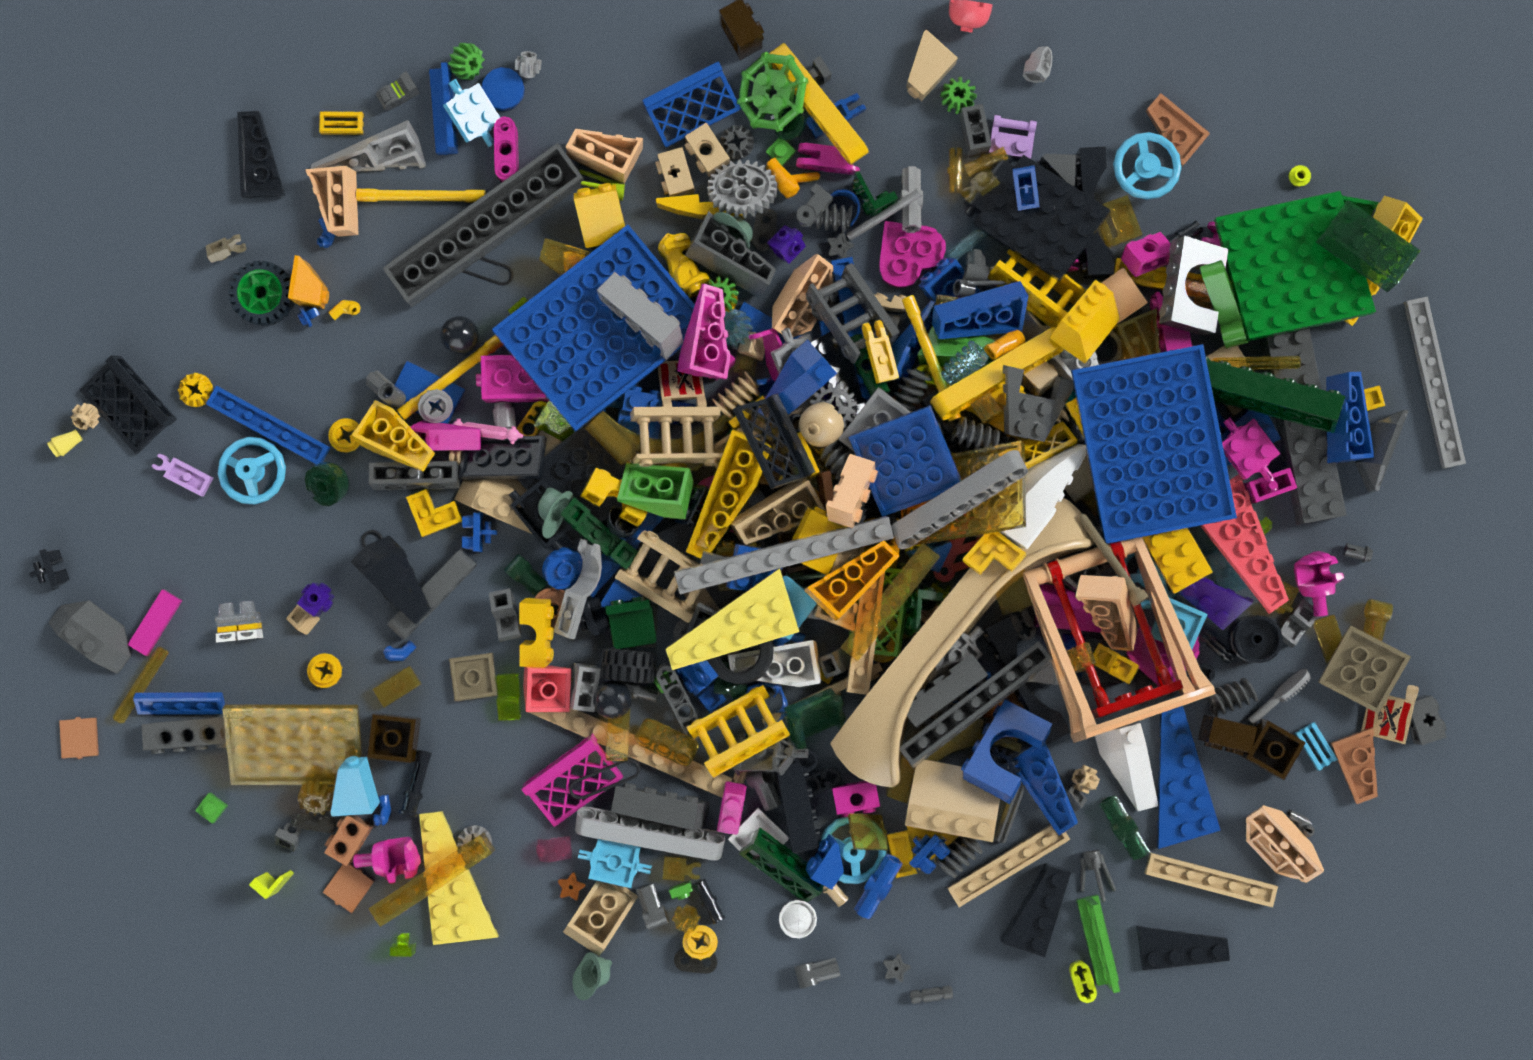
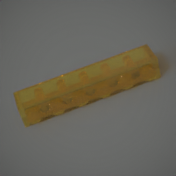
(889, 602)
(432, 879)

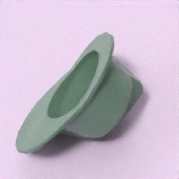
(737, 226)
(549, 509)
(590, 975)

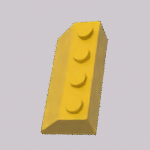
(1087, 322)

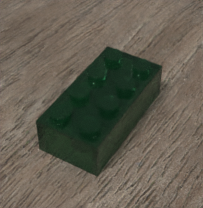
(1368, 246)

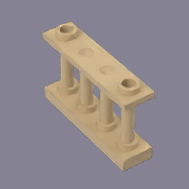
(686, 416)
(649, 587)

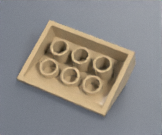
(949, 804)

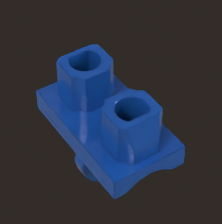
(476, 522)
(926, 850)

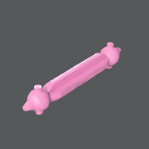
(493, 432)

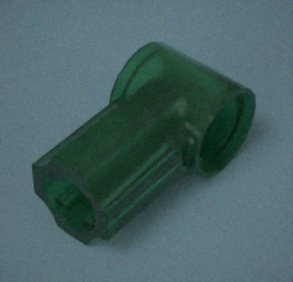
(522, 572)

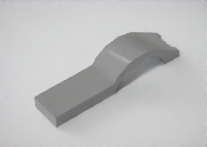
(576, 596)

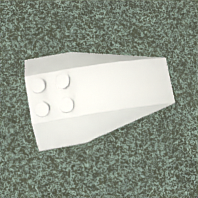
(1043, 490)

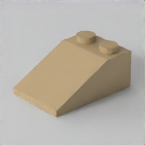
(600, 916)

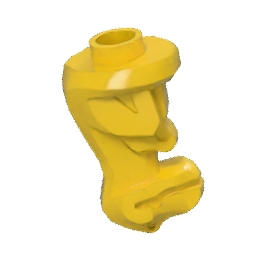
(680, 267)

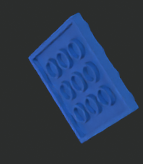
(909, 460)

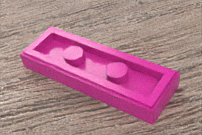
(155, 622)

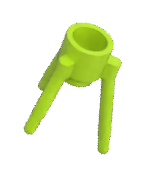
(620, 187)

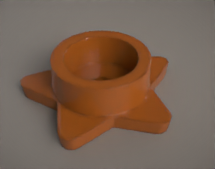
(577, 886)

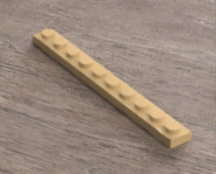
(585, 725)

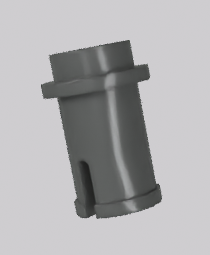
(1357, 552)

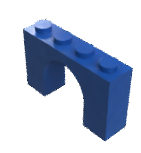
(1008, 722)

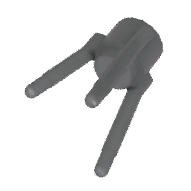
(965, 288)
(1092, 860)

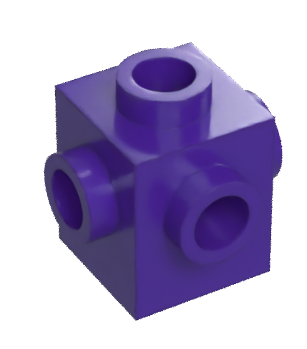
(787, 243)
(310, 602)

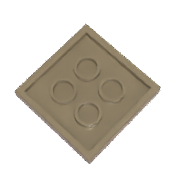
(1364, 669)

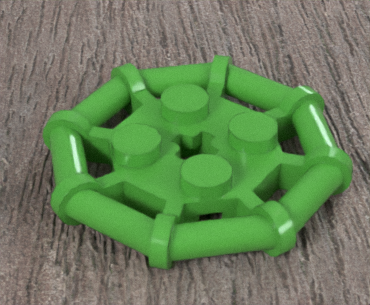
(761, 91)

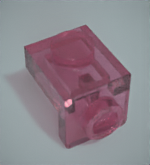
(554, 849)

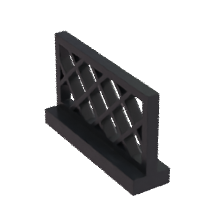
(136, 388)
(784, 437)

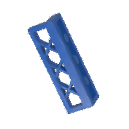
(441, 93)

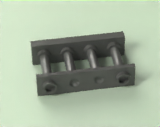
(862, 296)

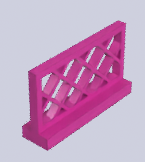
(557, 769)

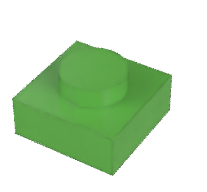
(781, 151)
(211, 808)
(681, 890)

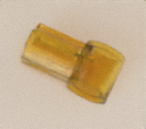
(1377, 615)

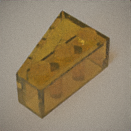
(1139, 335)

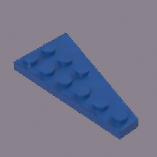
(1182, 789)

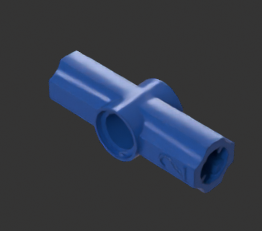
(878, 886)

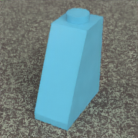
(354, 789)

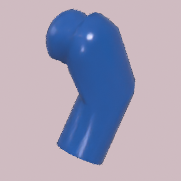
(326, 238)
(797, 637)

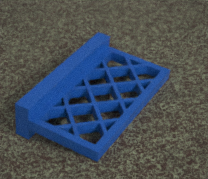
(683, 87)

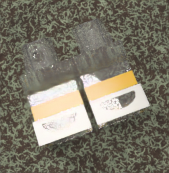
(238, 626)

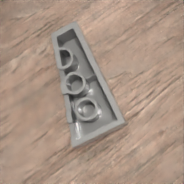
(641, 314)

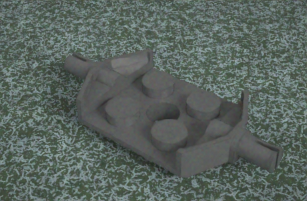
(774, 758)

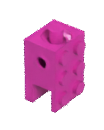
(506, 381)

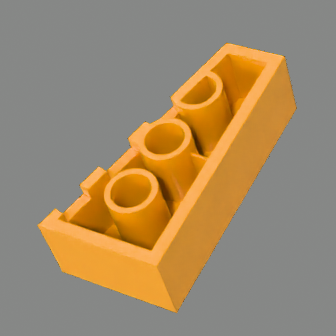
(848, 583)

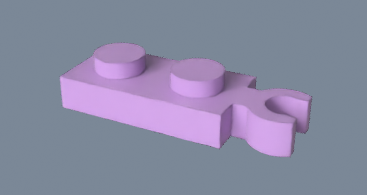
(184, 475)

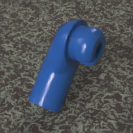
(398, 654)
(385, 811)

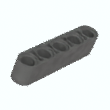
(436, 591)

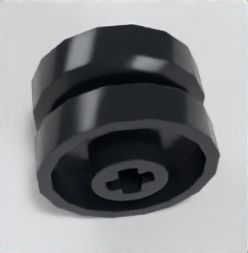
(1268, 639)

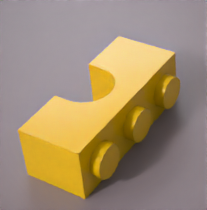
(602, 485)
(538, 615)

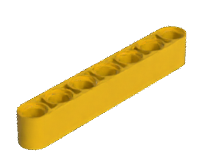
(826, 114)
(991, 377)

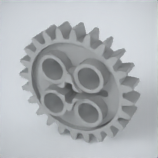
(742, 188)

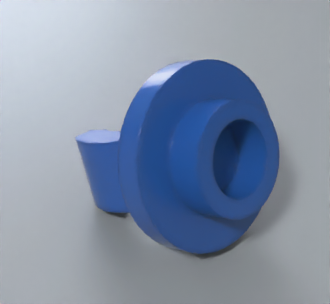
(305, 317)

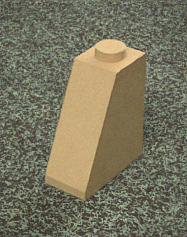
(929, 67)

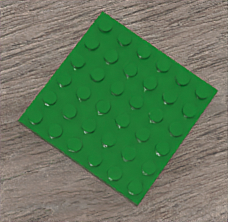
(1282, 273)

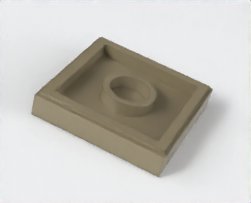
(473, 677)

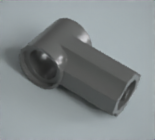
(975, 266)
(385, 389)
(763, 783)
(653, 912)
(812, 973)

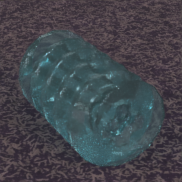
(965, 364)

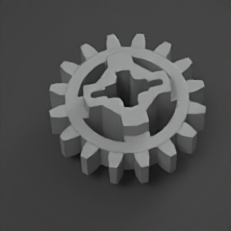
(837, 392)

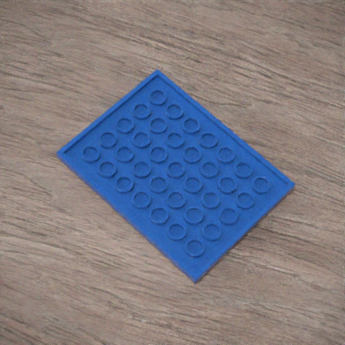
(577, 344)
(1153, 444)

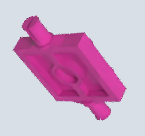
(1249, 449)

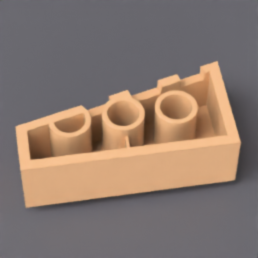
(1111, 609)

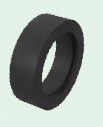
(751, 675)

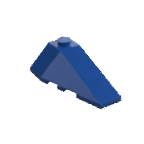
(907, 345)
(801, 377)

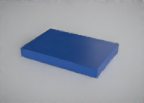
(416, 379)

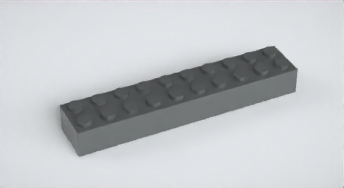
(484, 225)
(1304, 447)

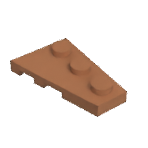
(1176, 127)
(1357, 763)

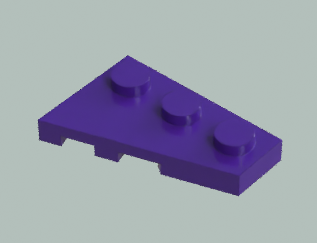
(1219, 603)

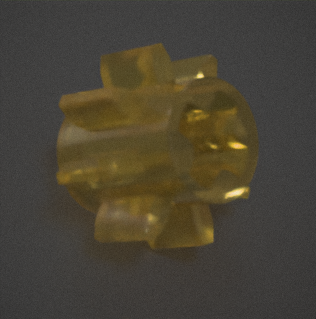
(686, 918)

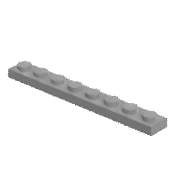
(1434, 382)

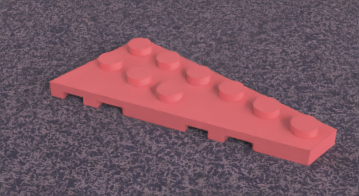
(1246, 550)

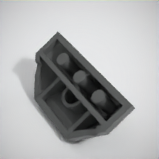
(1384, 439)
(93, 634)

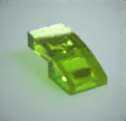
(508, 696)

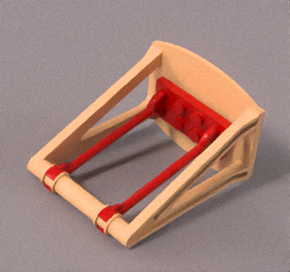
(1174, 640)

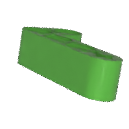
(1224, 302)

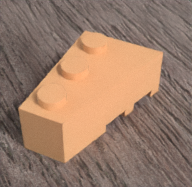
(605, 153)
(337, 198)
(851, 491)

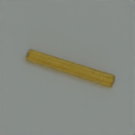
(1278, 362)
(140, 684)

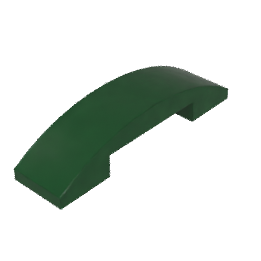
(597, 533)

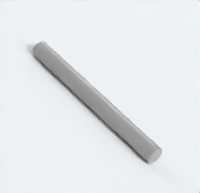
(884, 214)

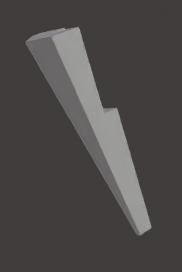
(390, 148)

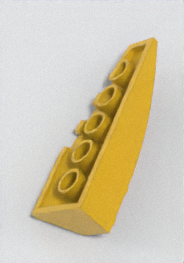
(1400, 219)
(729, 491)

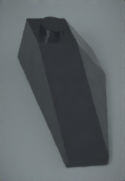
(389, 571)

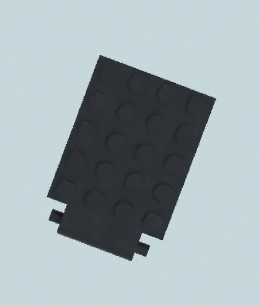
(1043, 235)
(565, 470)

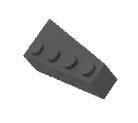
(946, 691)

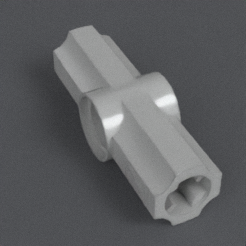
(912, 212)

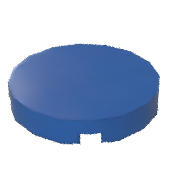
(503, 88)
(562, 568)

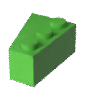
(949, 347)

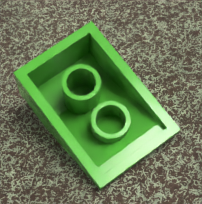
(657, 489)

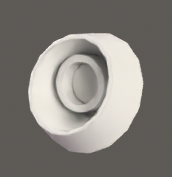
(797, 919)

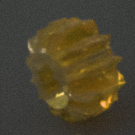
(316, 797)

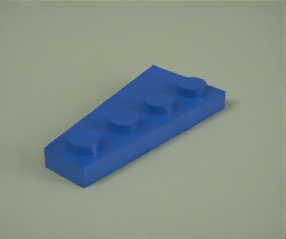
(1045, 787)

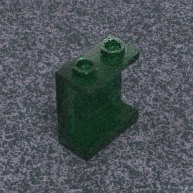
(814, 716)

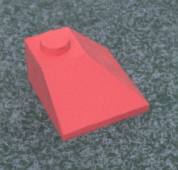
(547, 689)

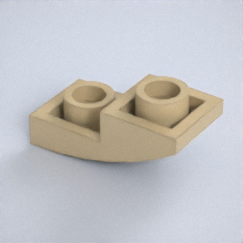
(895, 305)

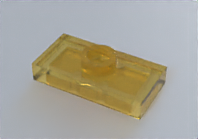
(397, 686)

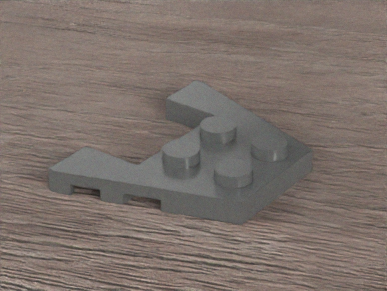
(1029, 414)

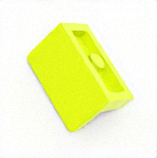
(267, 885)

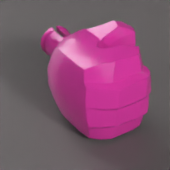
(1316, 580)
(391, 858)

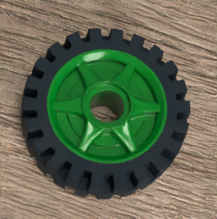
(247, 286)

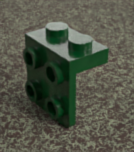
(918, 601)
(631, 622)

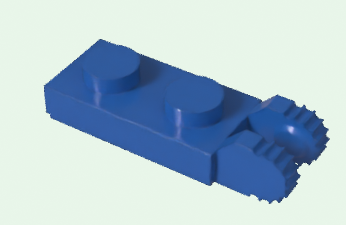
(841, 105)

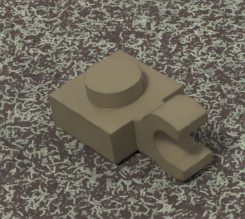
(222, 248)

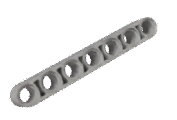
(959, 499)
(649, 834)

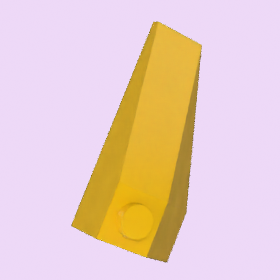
(392, 437)

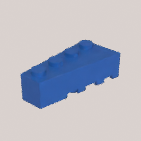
(982, 313)

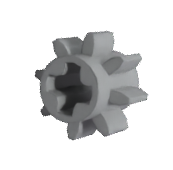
(528, 64)

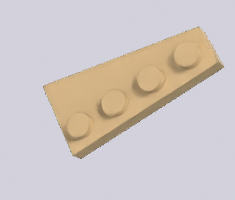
(847, 620)

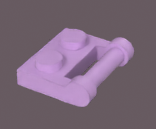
(1013, 144)

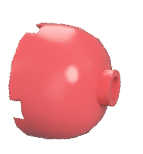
(969, 14)

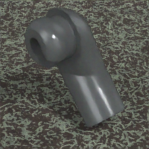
(1301, 823)

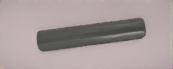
(1008, 816)

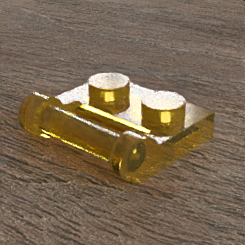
(1123, 220)

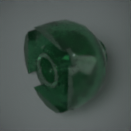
(327, 483)

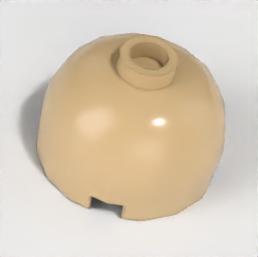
(821, 424)

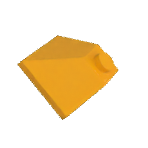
(306, 286)

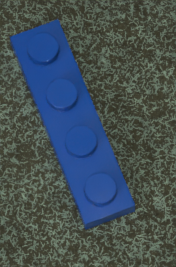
(179, 703)

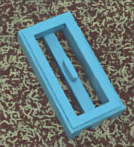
(1325, 761)

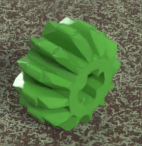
(466, 61)
(959, 88)
(728, 291)

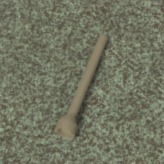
(1136, 594)

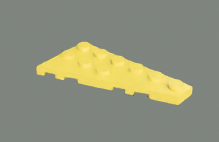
(749, 620)
(457, 906)

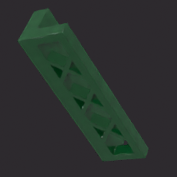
(786, 864)

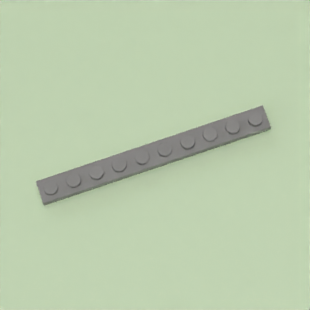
(783, 555)

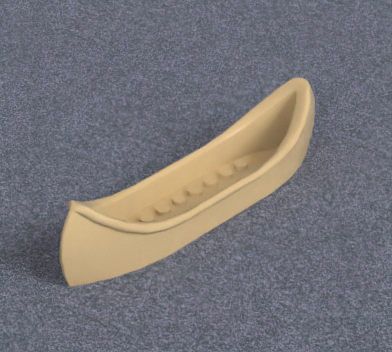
(876, 729)

